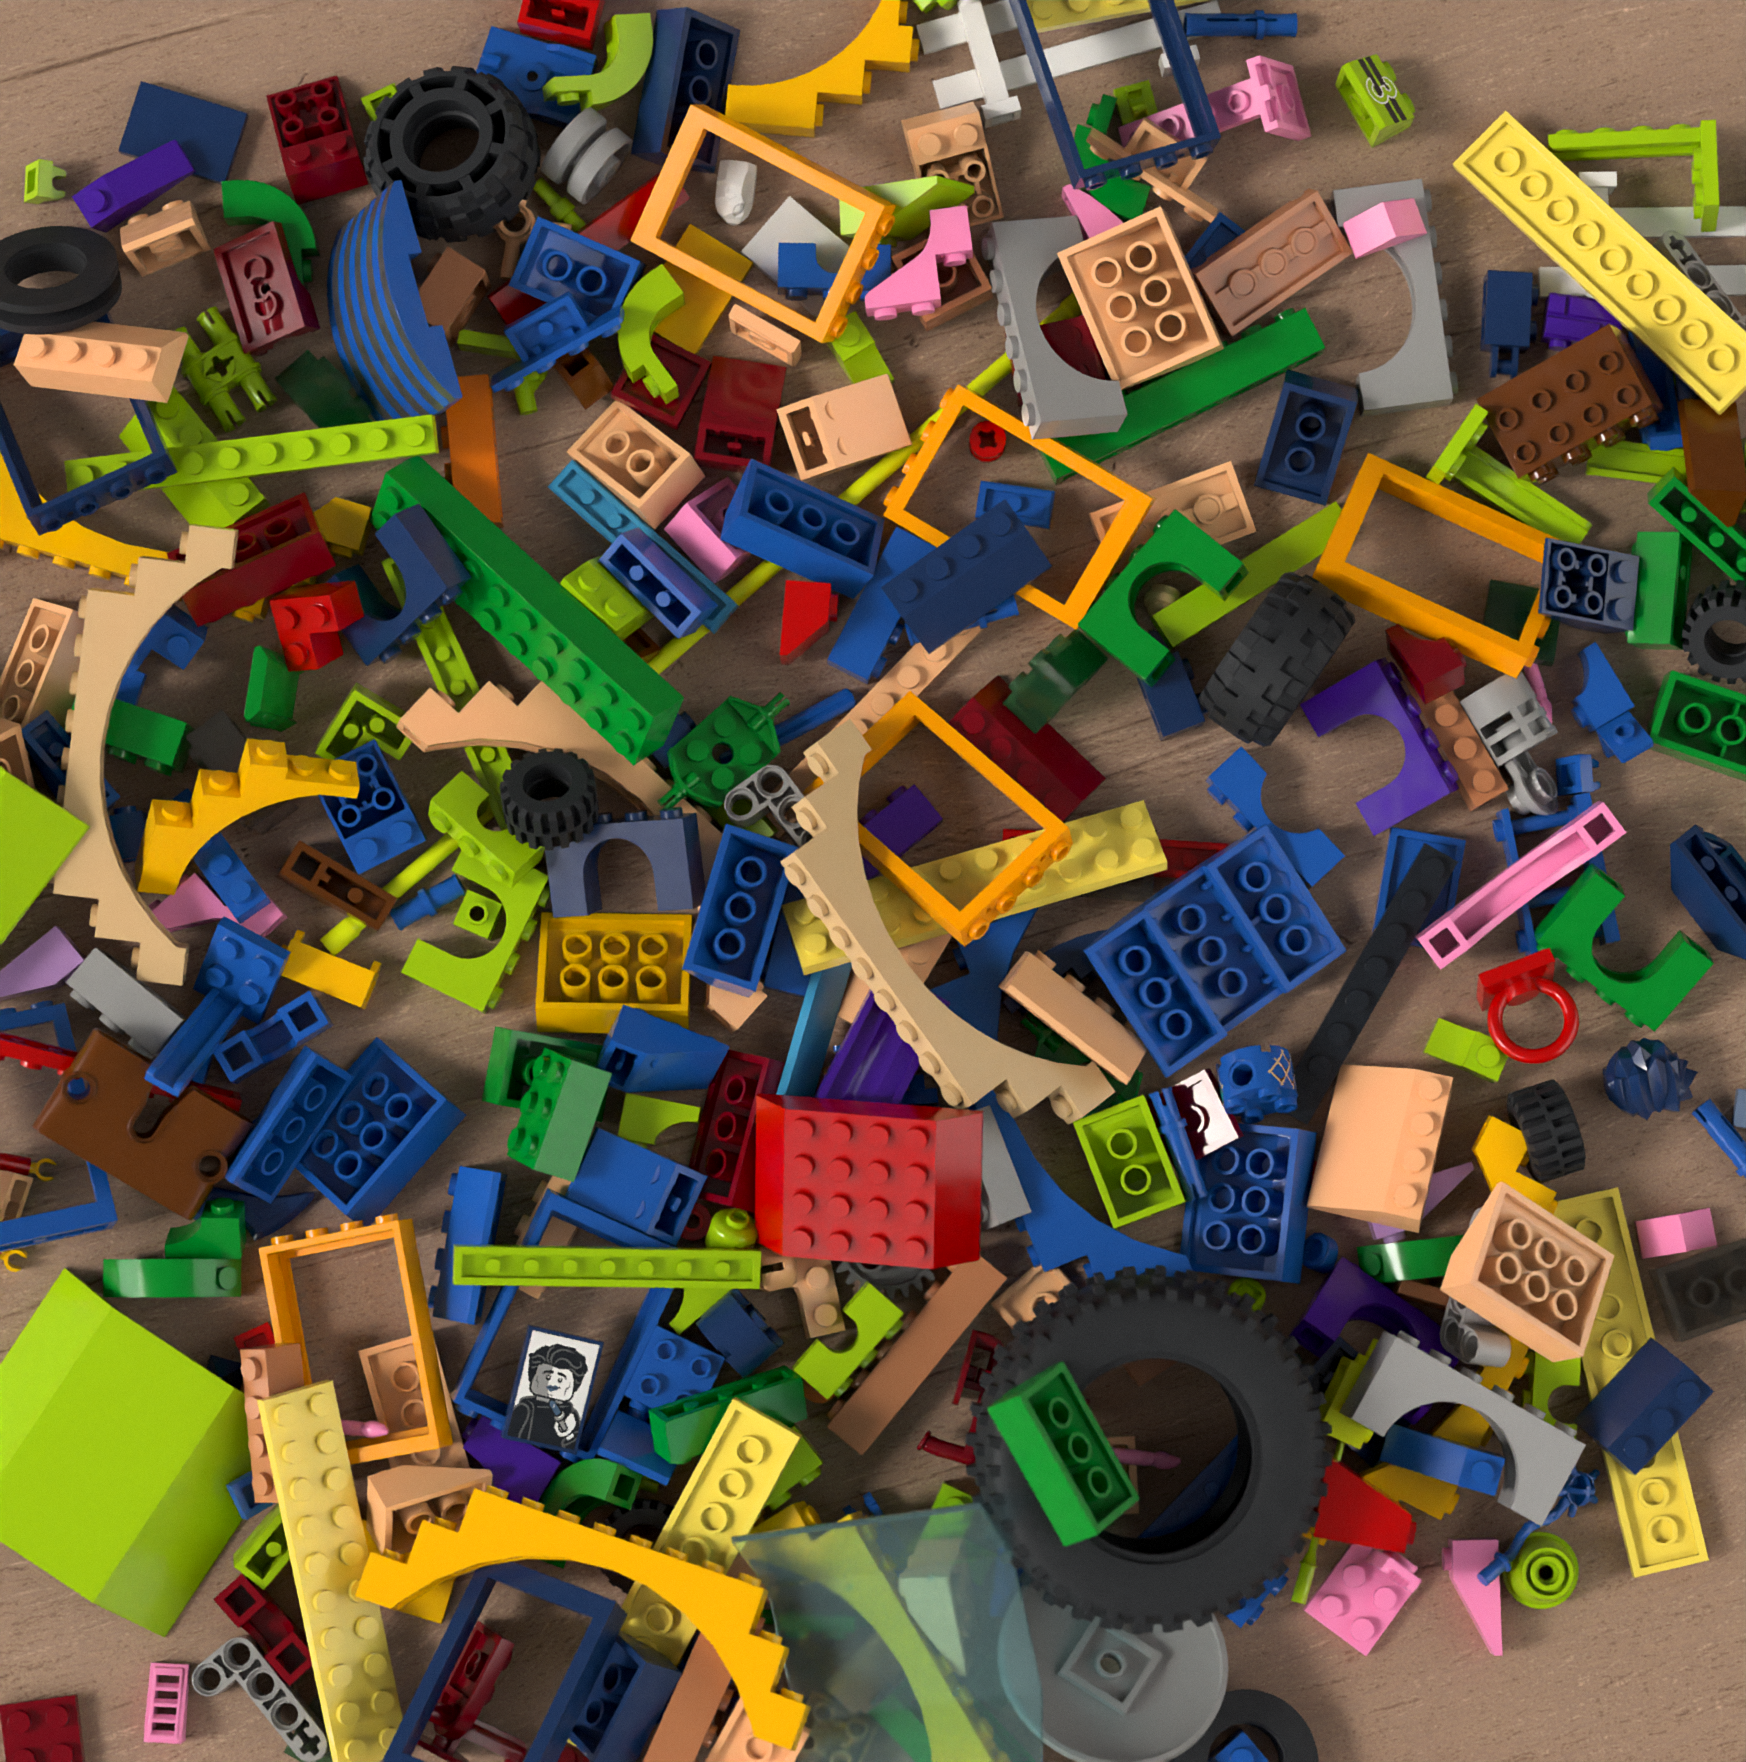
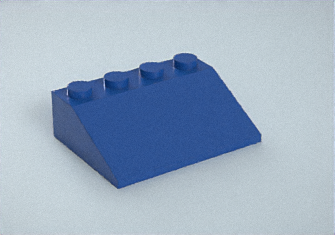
(378, 1134)
(1254, 1206)

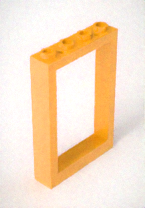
(859, 258)
(1110, 550)
(1411, 609)
(1003, 891)
(288, 1325)

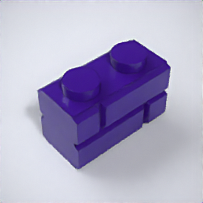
(1572, 319)

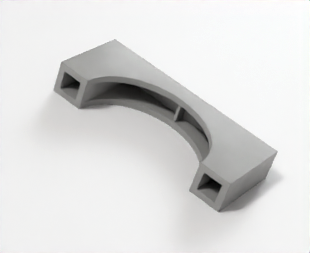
(1420, 370)
(1053, 394)
(1534, 1452)

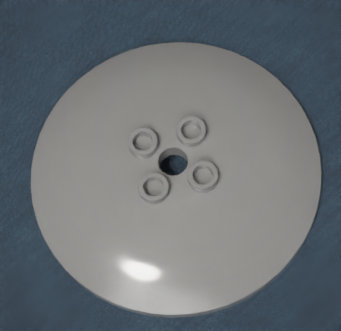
(1144, 1712)

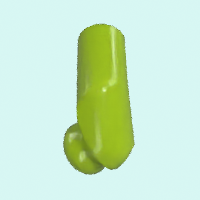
(525, 392)

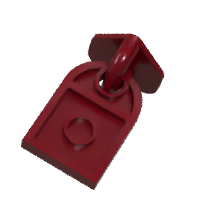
(966, 1379)
(465, 1695)

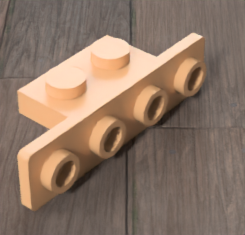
(1167, 183)

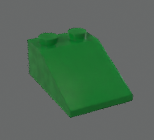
(513, 1060)

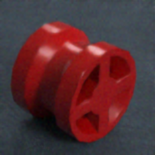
(983, 447)

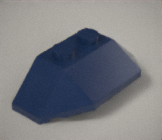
(1712, 887)

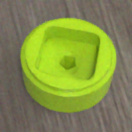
(1250, 1287)

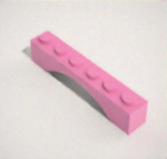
(1519, 883)

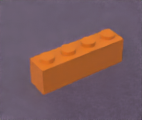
(473, 447)

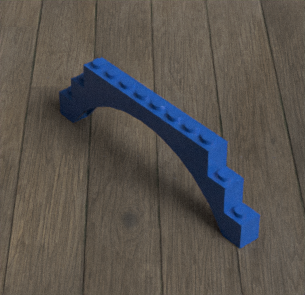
(1057, 1224)

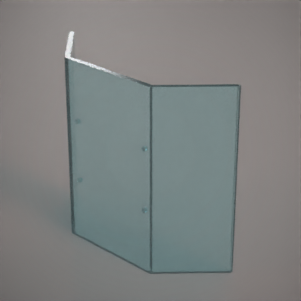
(904, 1637)

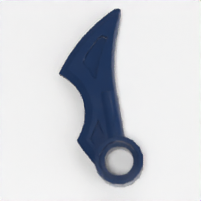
(260, 1215)

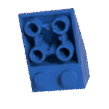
(380, 819)
(658, 1054)
(636, 1186)

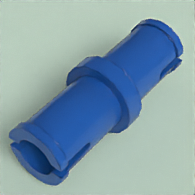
(427, 902)

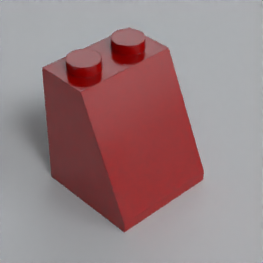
(1361, 1513)

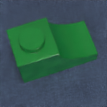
(214, 1235)

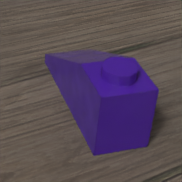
(133, 186)

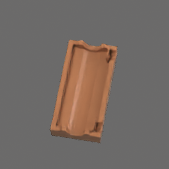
(1271, 262)

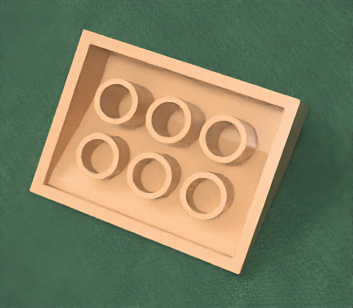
(1140, 299)
(1381, 1144)
(1529, 1275)

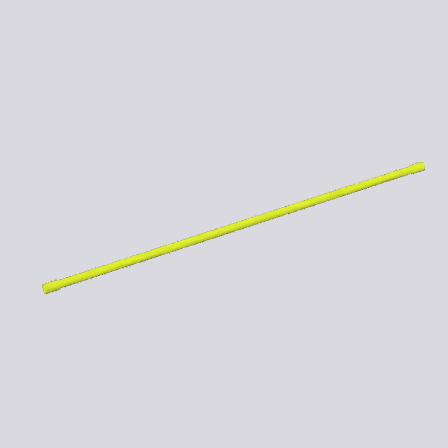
(350, 929)

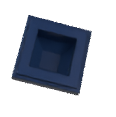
(226, 1369)

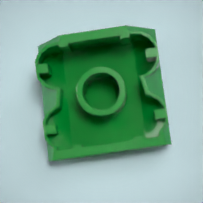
(271, 691)

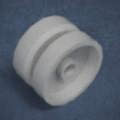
(586, 155)

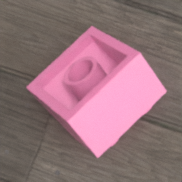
(699, 530)

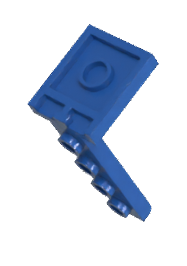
(237, 981)

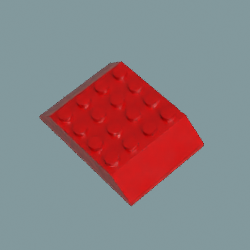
(868, 1181)

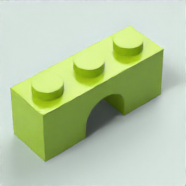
(457, 812)
(829, 1368)
(1545, 1378)

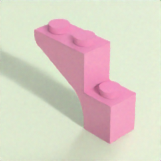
(917, 283)
(198, 905)

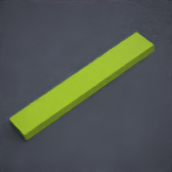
(1265, 567)

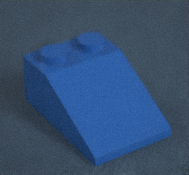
(565, 261)

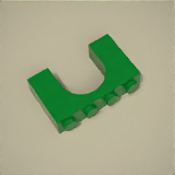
(1173, 547)
(1644, 993)

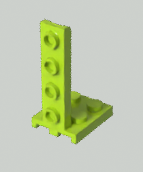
(1650, 142)
(1638, 463)
(1501, 486)

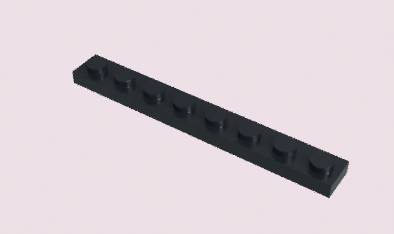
(1369, 978)

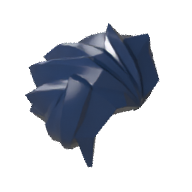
(1647, 1078)

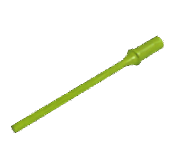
(1308, 1563)

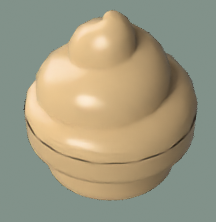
(1159, 598)

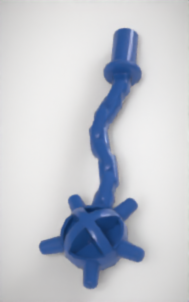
(1575, 1493)

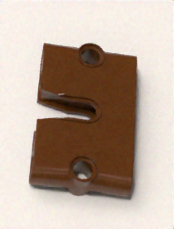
(157, 1162)

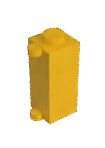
(329, 973)

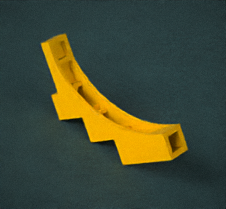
(793, 104)
(220, 797)

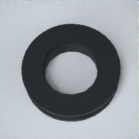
(62, 306)
(1267, 1713)

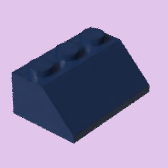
(1643, 1406)
(625, 1702)

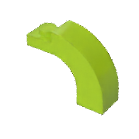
(628, 55)
(645, 307)

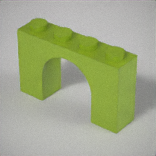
(478, 979)

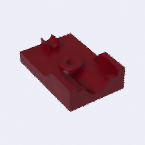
(245, 269)

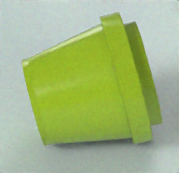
(1524, 1579)

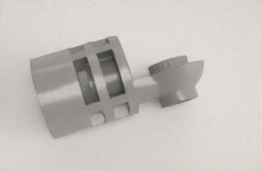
(1510, 741)

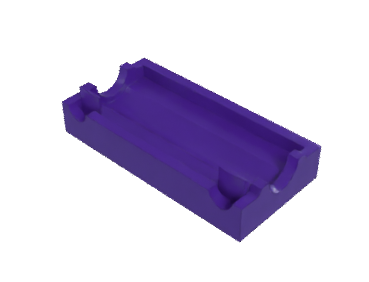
(871, 1060)

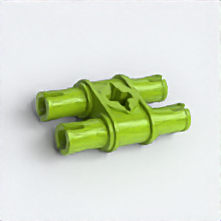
(241, 371)

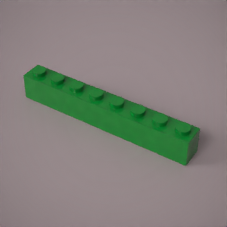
(1200, 387)

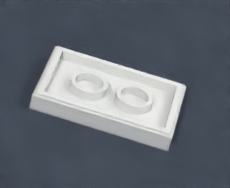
(795, 225)

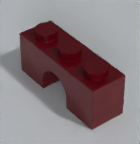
(269, 1625)

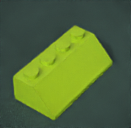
(202, 503)

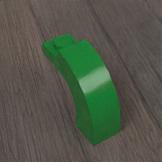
(1122, 197)
(259, 204)
(1408, 1259)
(171, 1277)
(588, 1486)

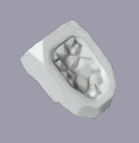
(735, 190)

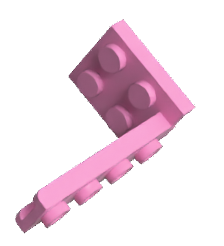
(1268, 95)
(1363, 1594)

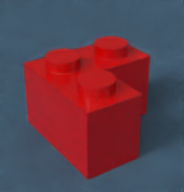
(310, 622)

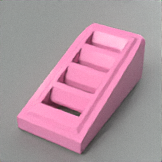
(180, 1719)

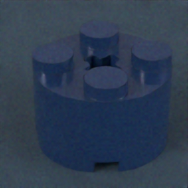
(739, 1332)

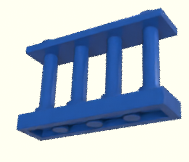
(1504, 831)

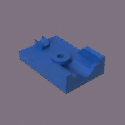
(515, 56)

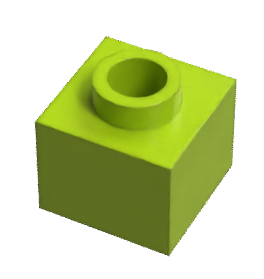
(487, 925)

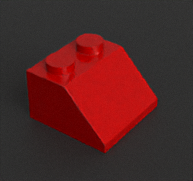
(806, 617)

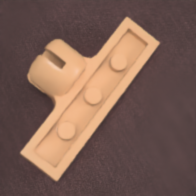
(813, 1285)

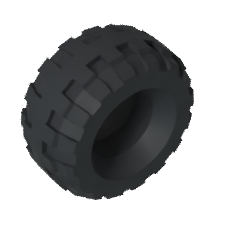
(481, 188)
(1277, 658)

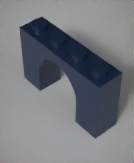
(430, 576)
(666, 839)

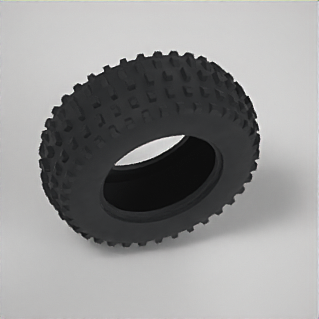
(1275, 1467)

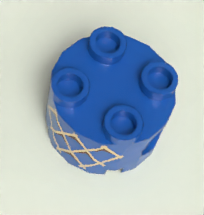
(1257, 1082)

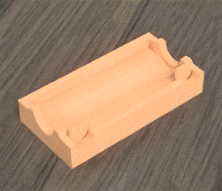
(1206, 499)

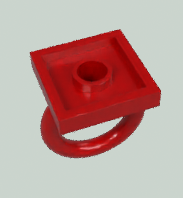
(1517, 984)

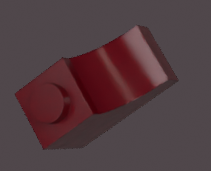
(1427, 664)

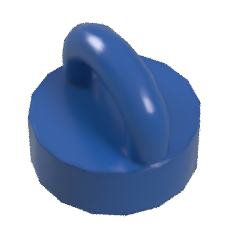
(1320, 1253)

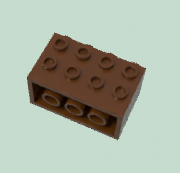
(1571, 405)

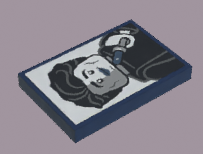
(552, 1389)

